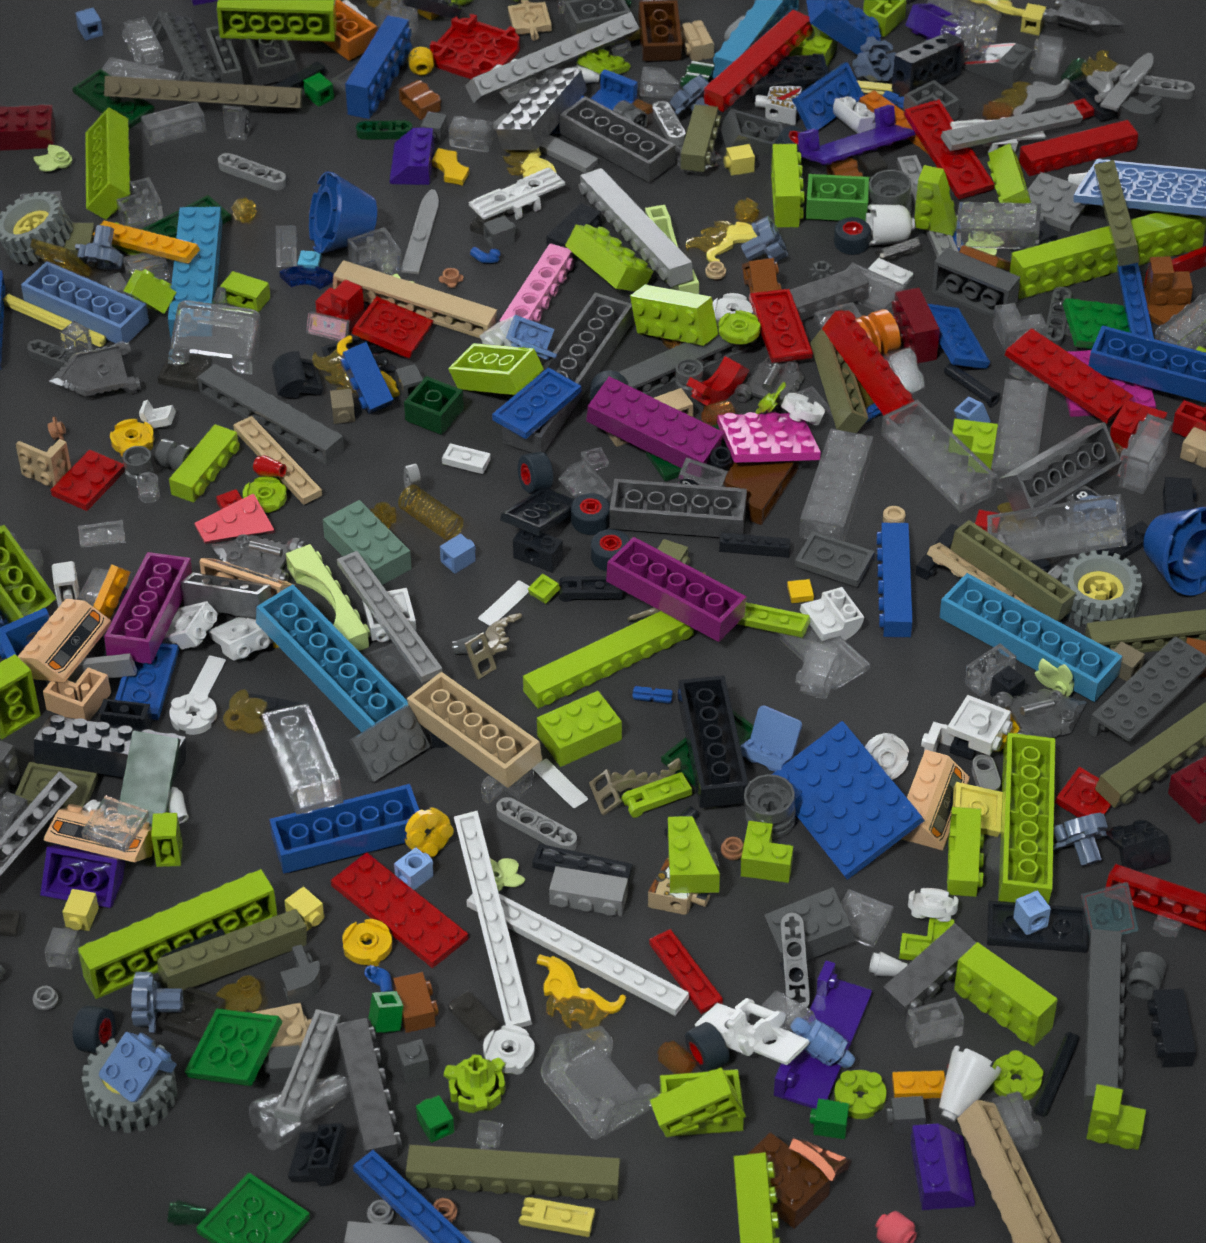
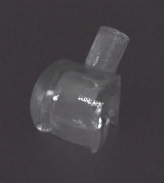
(489, 1134)

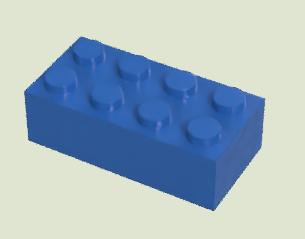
(843, 22)

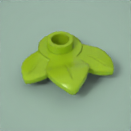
(768, 402)

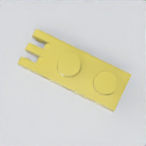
(557, 1216)

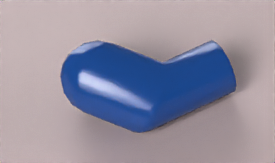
(482, 257)
(379, 977)

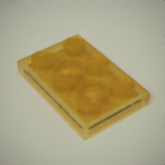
(60, 256)

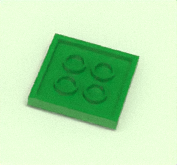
(1087, 318)
(233, 1047)
(253, 1215)

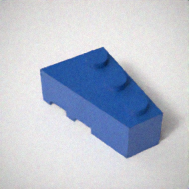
(366, 378)

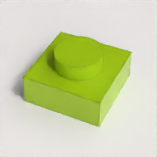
(544, 588)

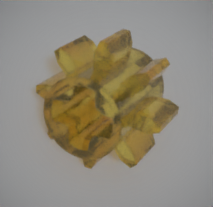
(244, 210)
(746, 210)
(385, 513)

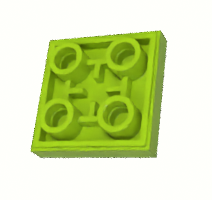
(603, 60)

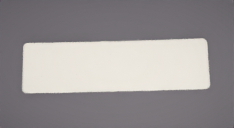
(504, 603)
(208, 675)
(560, 783)

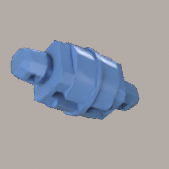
(823, 1042)

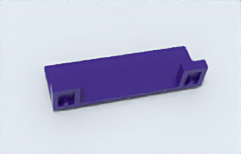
(883, 134)
(839, 1007)

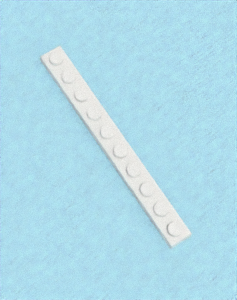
(492, 920)
(591, 956)

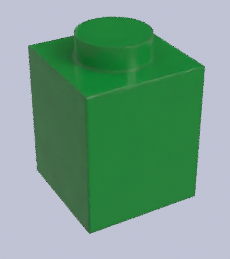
(318, 89)
(386, 1011)
(435, 1118)
(830, 1118)

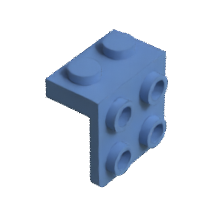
(531, 334)
(772, 739)
(134, 1065)

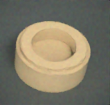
(894, 514)

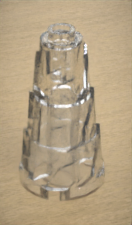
(279, 1131)

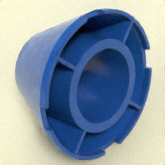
(339, 213)
(1178, 549)

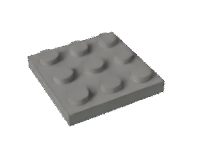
(1056, 201)

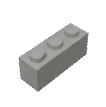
(588, 891)

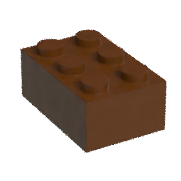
(660, 30)
(797, 1181)

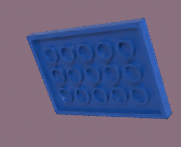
(848, 800)

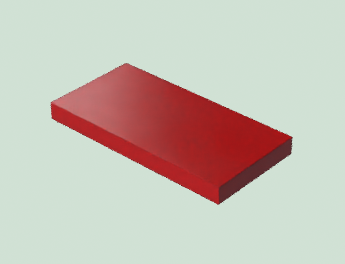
(780, 325)

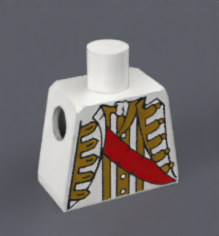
(780, 104)

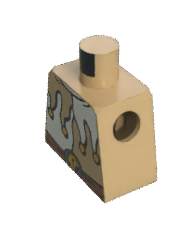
(661, 898)

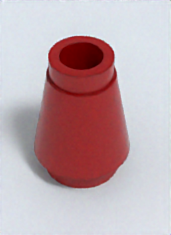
(268, 467)

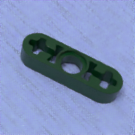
(371, 129)

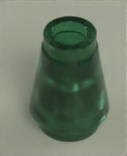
(1074, 70)
(185, 1213)

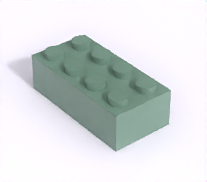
(361, 531)

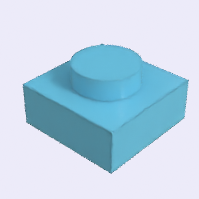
(309, 259)

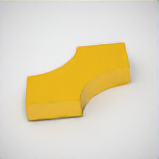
(448, 164)

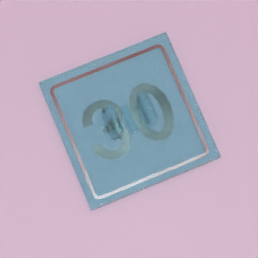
(1110, 909)

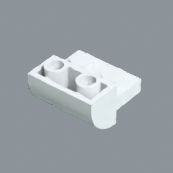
(854, 114)
(833, 615)

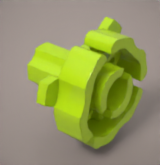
(476, 1079)

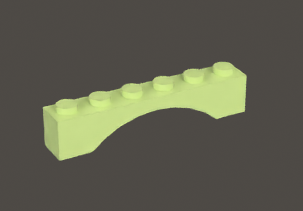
(661, 218)
(308, 570)

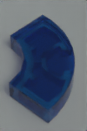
(315, 276)

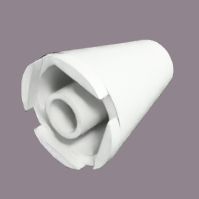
(965, 1082)

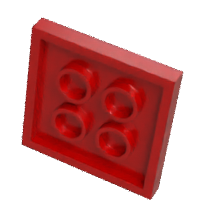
(392, 327)

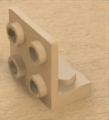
(44, 466)

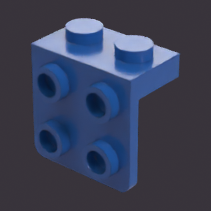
(615, 89)

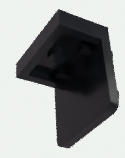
(1140, 844)

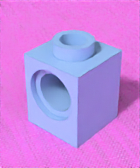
(414, 868)
(1032, 912)

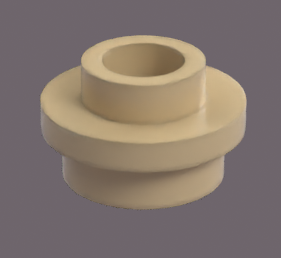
(715, 270)

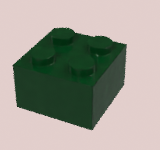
(433, 405)

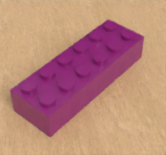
(652, 424)
(676, 589)
(148, 607)

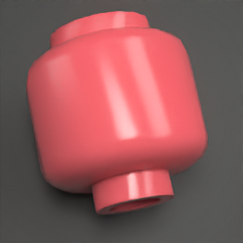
(895, 1229)

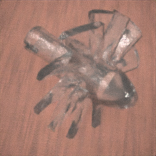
(974, 27)

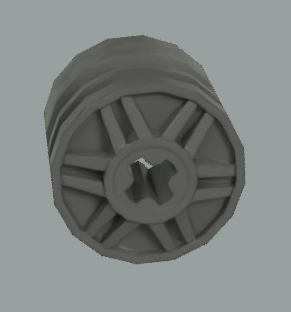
(891, 188)
(771, 801)

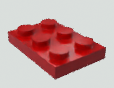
(88, 480)

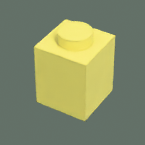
(1032, 19)
(739, 159)
(307, 906)
(80, 910)

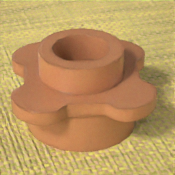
(451, 277)
(56, 429)

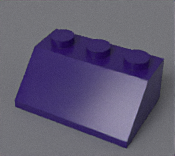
(928, 20)
(413, 158)
(81, 870)
(941, 1167)

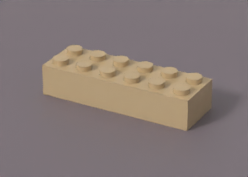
(475, 729)

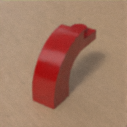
(720, 384)

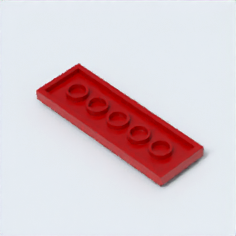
(962, 167)
(1068, 375)
(401, 909)

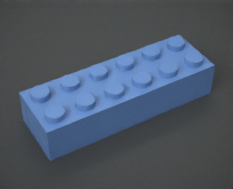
(85, 302)

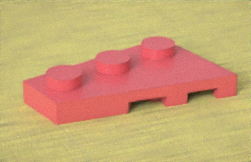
(234, 520)

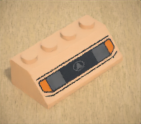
(224, 569)
(64, 640)
(933, 798)
(70, 822)

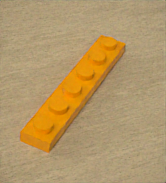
(152, 243)

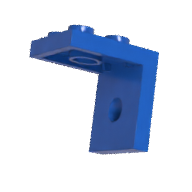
(15, 634)

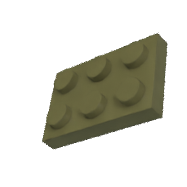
(39, 775)

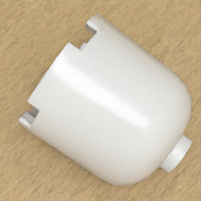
(889, 224)

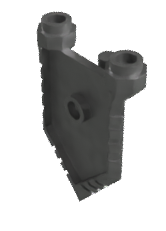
(1080, 16)
(97, 371)
(768, 378)
(258, 554)
(1042, 712)

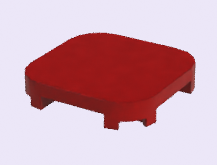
(474, 47)

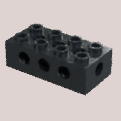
(932, 60)
(795, 75)

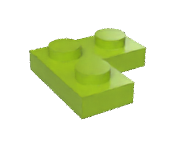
(913, 945)

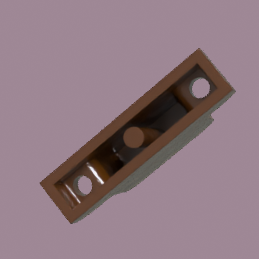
(763, 483)

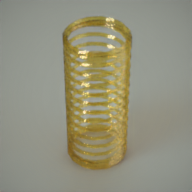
(444, 524)

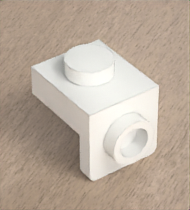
(157, 417)
(936, 735)

